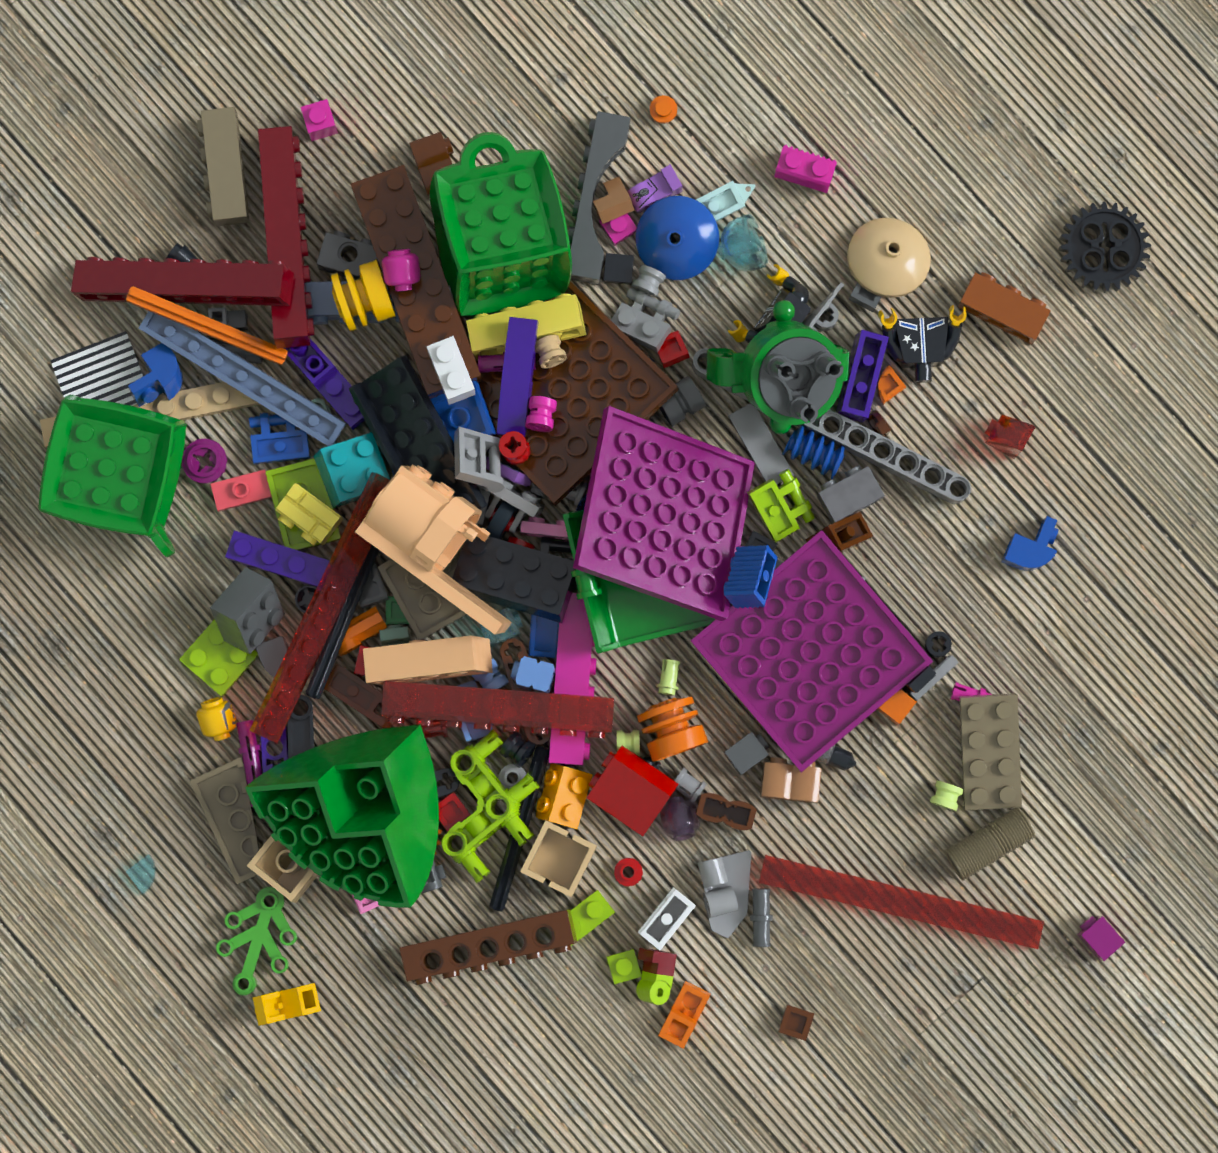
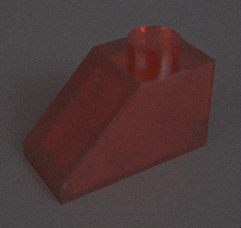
(1008, 435)

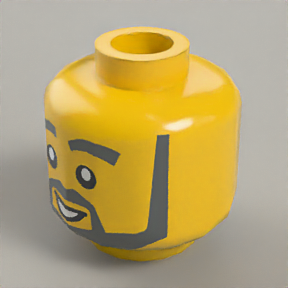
(216, 718)

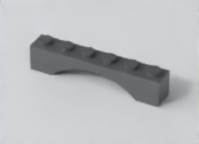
(608, 143)

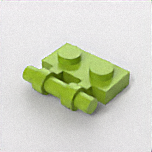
(773, 508)

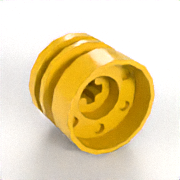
(362, 295)

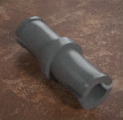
(761, 917)

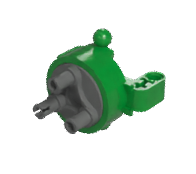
(784, 370)

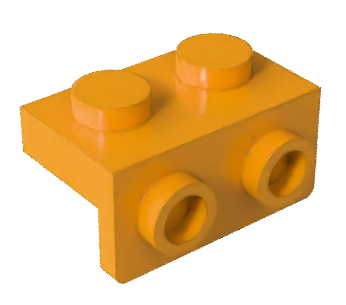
(563, 795)

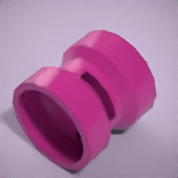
(540, 414)

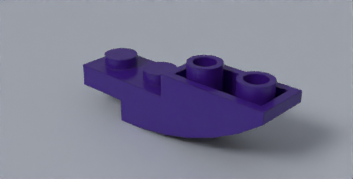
(327, 381)

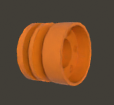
(672, 728)

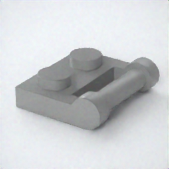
(471, 459)

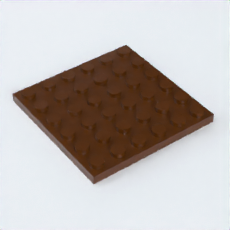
(598, 373)

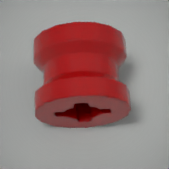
(517, 454)

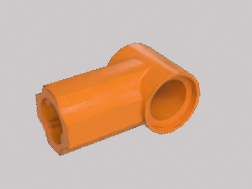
(361, 629)

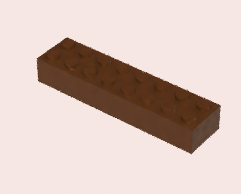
(428, 309)

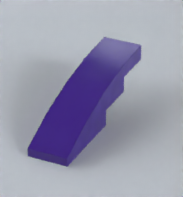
(517, 375)

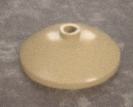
(880, 269)

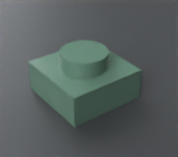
(394, 635)

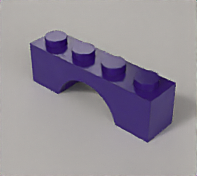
(276, 559)

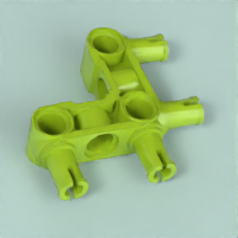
(485, 820)

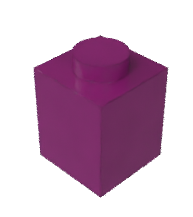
(1100, 937)

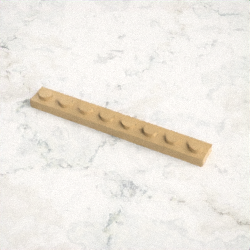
(186, 404)

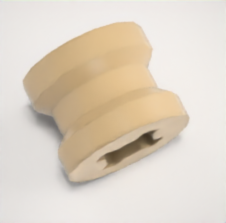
(550, 351)

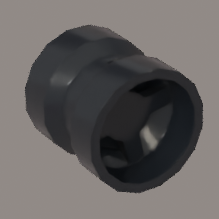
(304, 596)

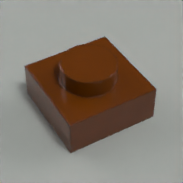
(796, 1022)

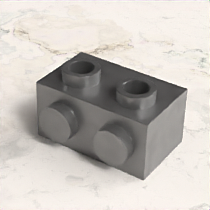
(850, 494)

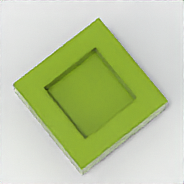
(624, 966)

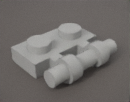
(642, 327)

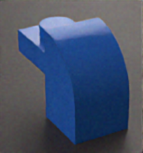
(164, 376)
(1030, 554)

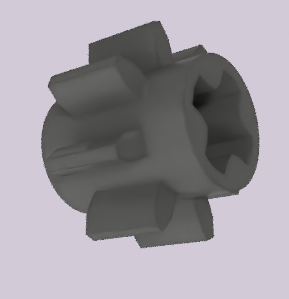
(434, 879)

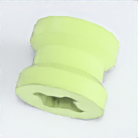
(629, 740)
(946, 795)

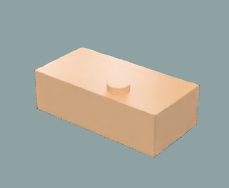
(428, 660)

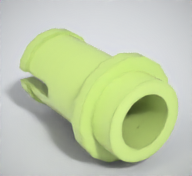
(668, 677)

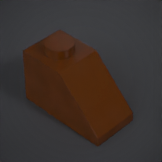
(847, 532)

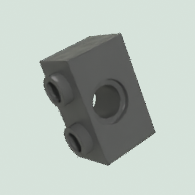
(332, 254)

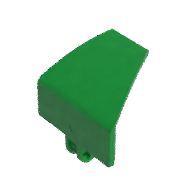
(621, 614)

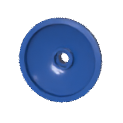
(697, 237)

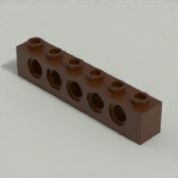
(415, 955)

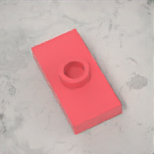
(241, 490)

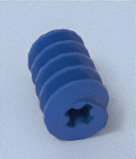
(815, 451)

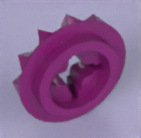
(201, 448)

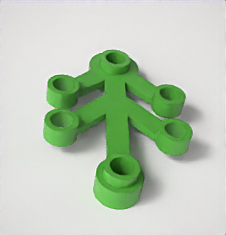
(259, 935)

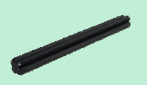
(340, 628)
(513, 850)

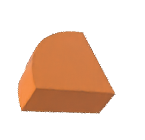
(889, 385)

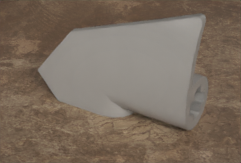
(826, 306)
(726, 891)

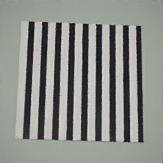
(100, 370)

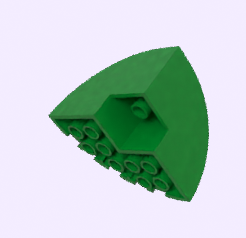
(358, 812)

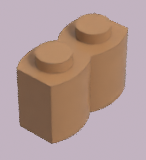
(789, 783)

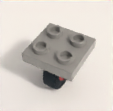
(503, 518)

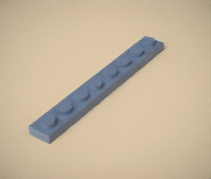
(245, 378)

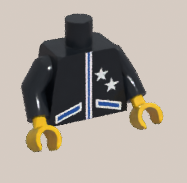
(791, 291)
(922, 341)

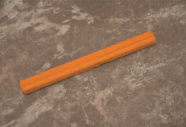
(206, 325)

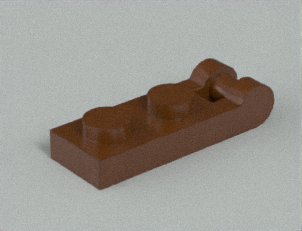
(356, 694)

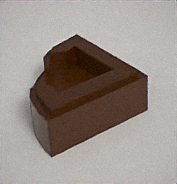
(878, 423)

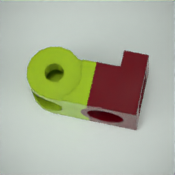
(656, 975)

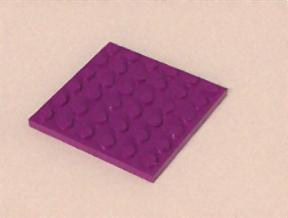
(663, 513)
(815, 652)

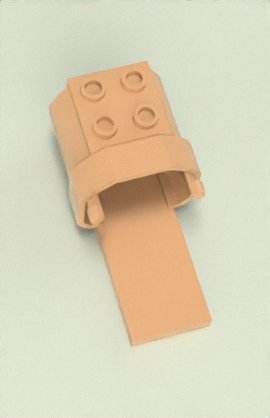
(423, 531)

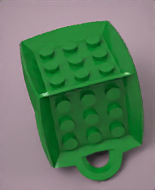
(500, 228)
(113, 467)

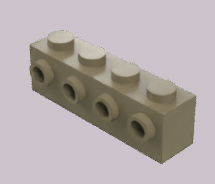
(224, 166)

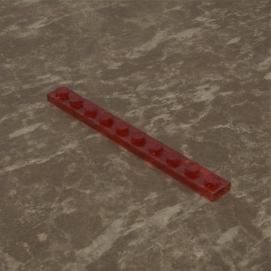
(317, 620)
(901, 902)

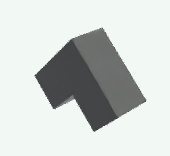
(237, 318)

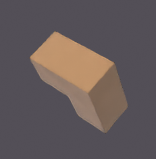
(615, 203)

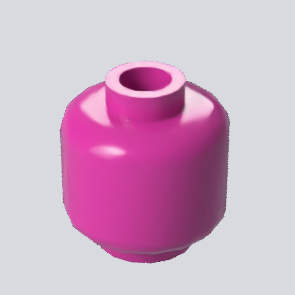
(401, 269)

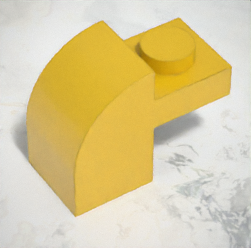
(286, 1004)

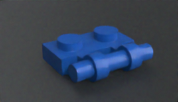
(277, 446)

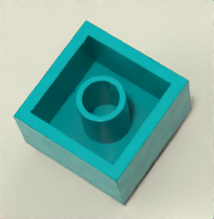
(348, 466)

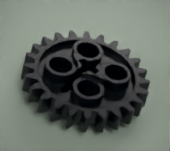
(1079, 246)

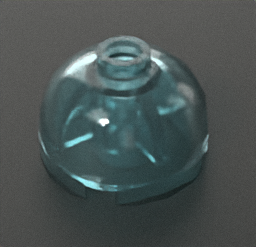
(743, 245)

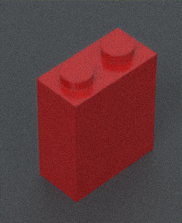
(631, 790)

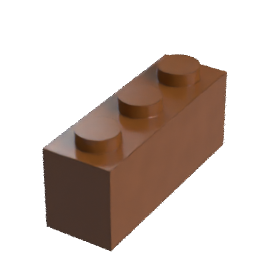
(1004, 307)

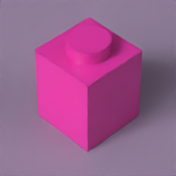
(319, 120)

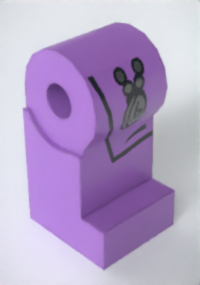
(655, 188)

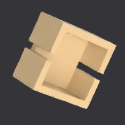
(558, 858)

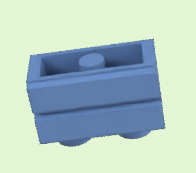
(533, 675)

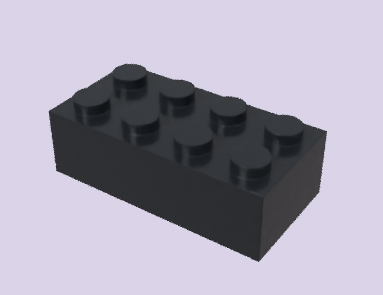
(516, 577)

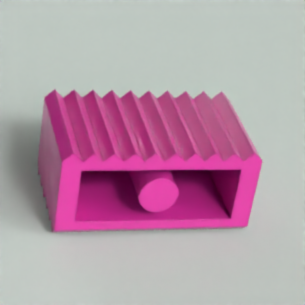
(805, 169)

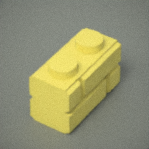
(308, 515)

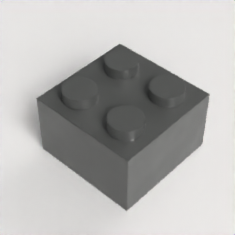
(247, 610)

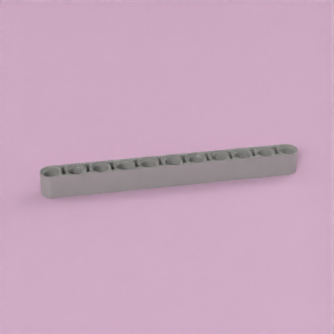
(866, 450)

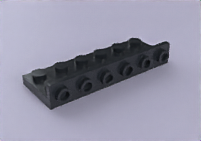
(409, 426)

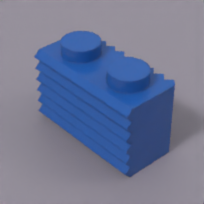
(750, 576)

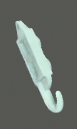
(726, 199)

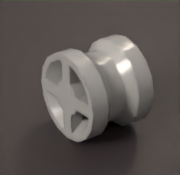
(648, 280)

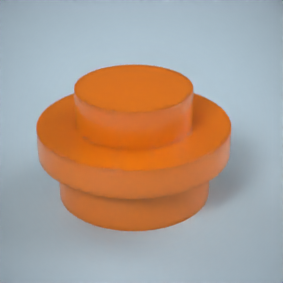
(663, 109)

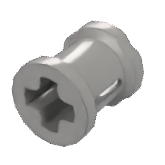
(689, 785)

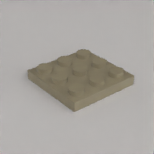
(421, 605)

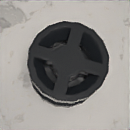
(517, 749)

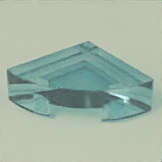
(143, 873)

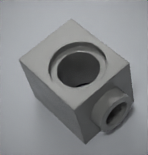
(747, 752)

